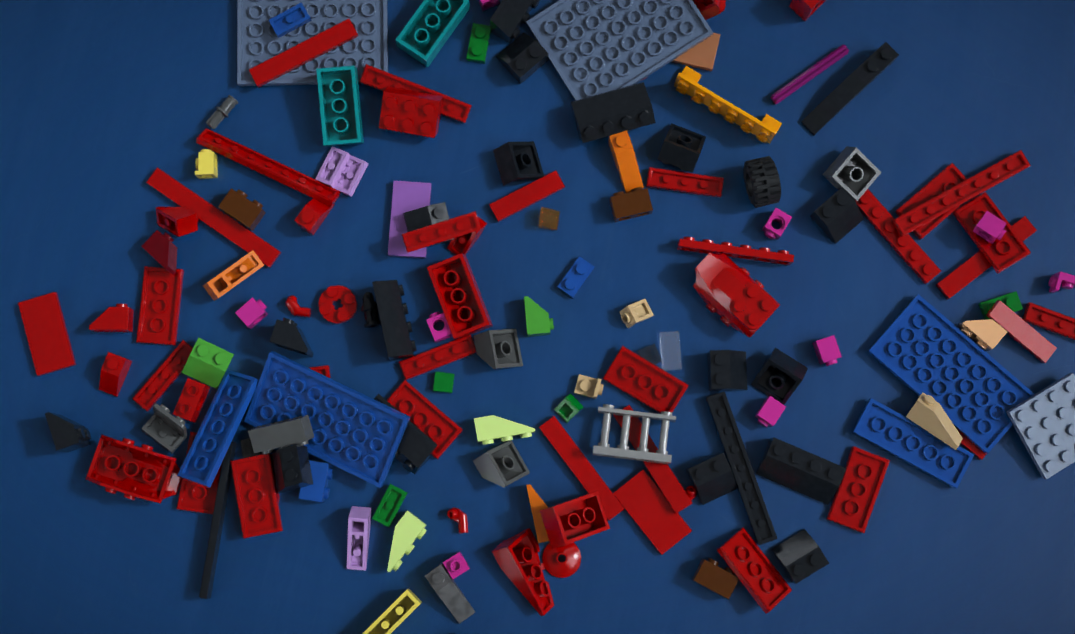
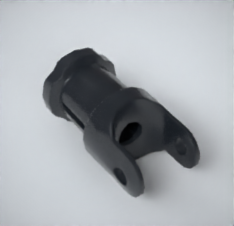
(370, 306)

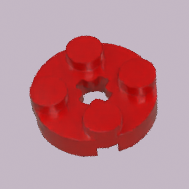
(336, 293)

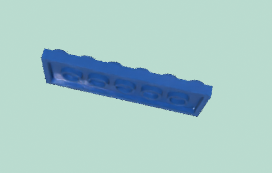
(218, 428)
(912, 443)

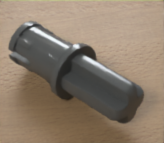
(221, 112)

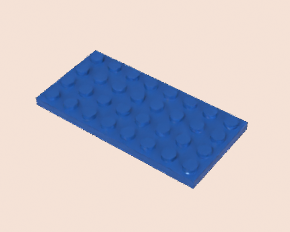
(949, 366)
(346, 425)

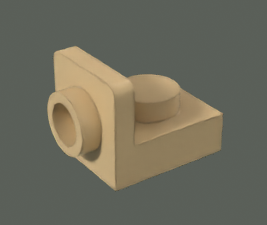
(636, 313)
(588, 386)

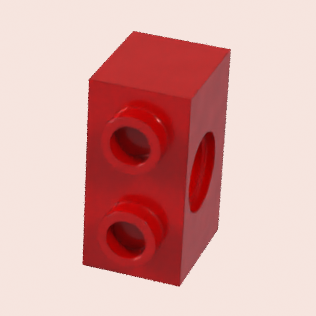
(191, 400)

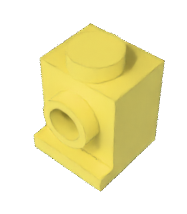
(206, 164)

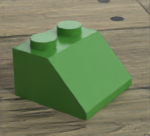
(207, 363)

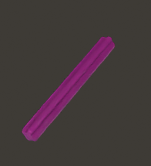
(809, 74)

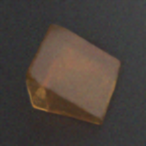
(548, 218)

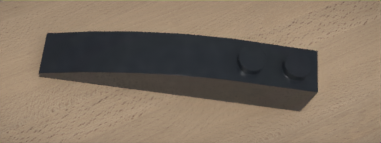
(850, 88)

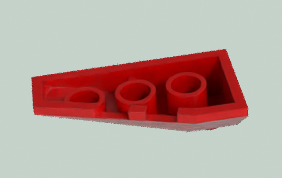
(521, 564)

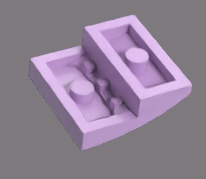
(342, 171)

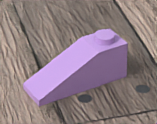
(358, 537)

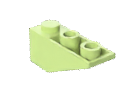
(494, 427)
(405, 533)

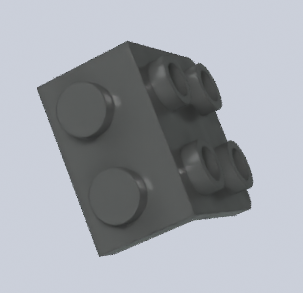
(165, 428)

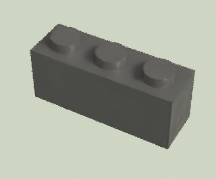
(281, 434)

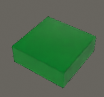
(443, 382)

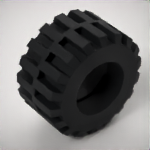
(762, 181)

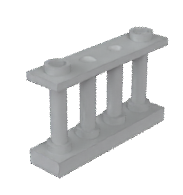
(622, 450)

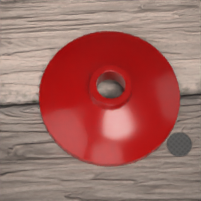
(565, 568)

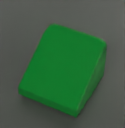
(568, 408)

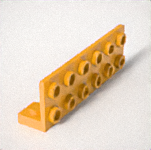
(688, 84)

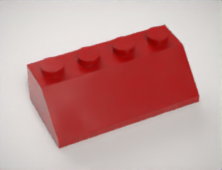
(459, 296)

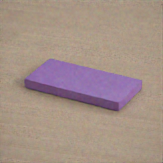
(405, 198)

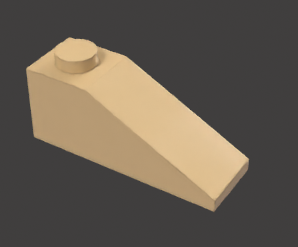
(933, 418)

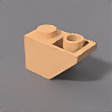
(985, 332)

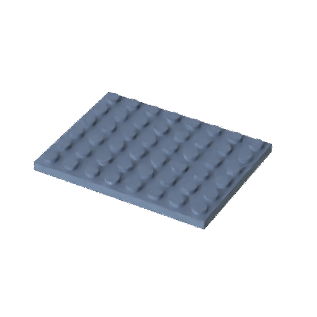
(259, 41)
(615, 42)

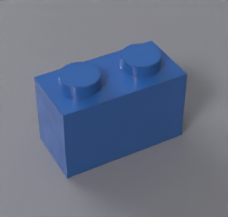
(318, 491)

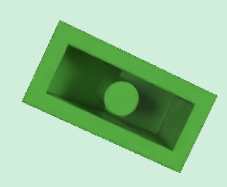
(537, 319)

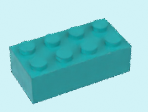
(431, 28)
(340, 106)

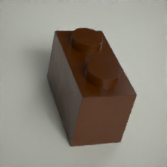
(631, 204)
(242, 209)
(715, 578)

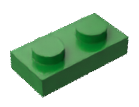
(478, 43)
(1010, 300)
(389, 505)

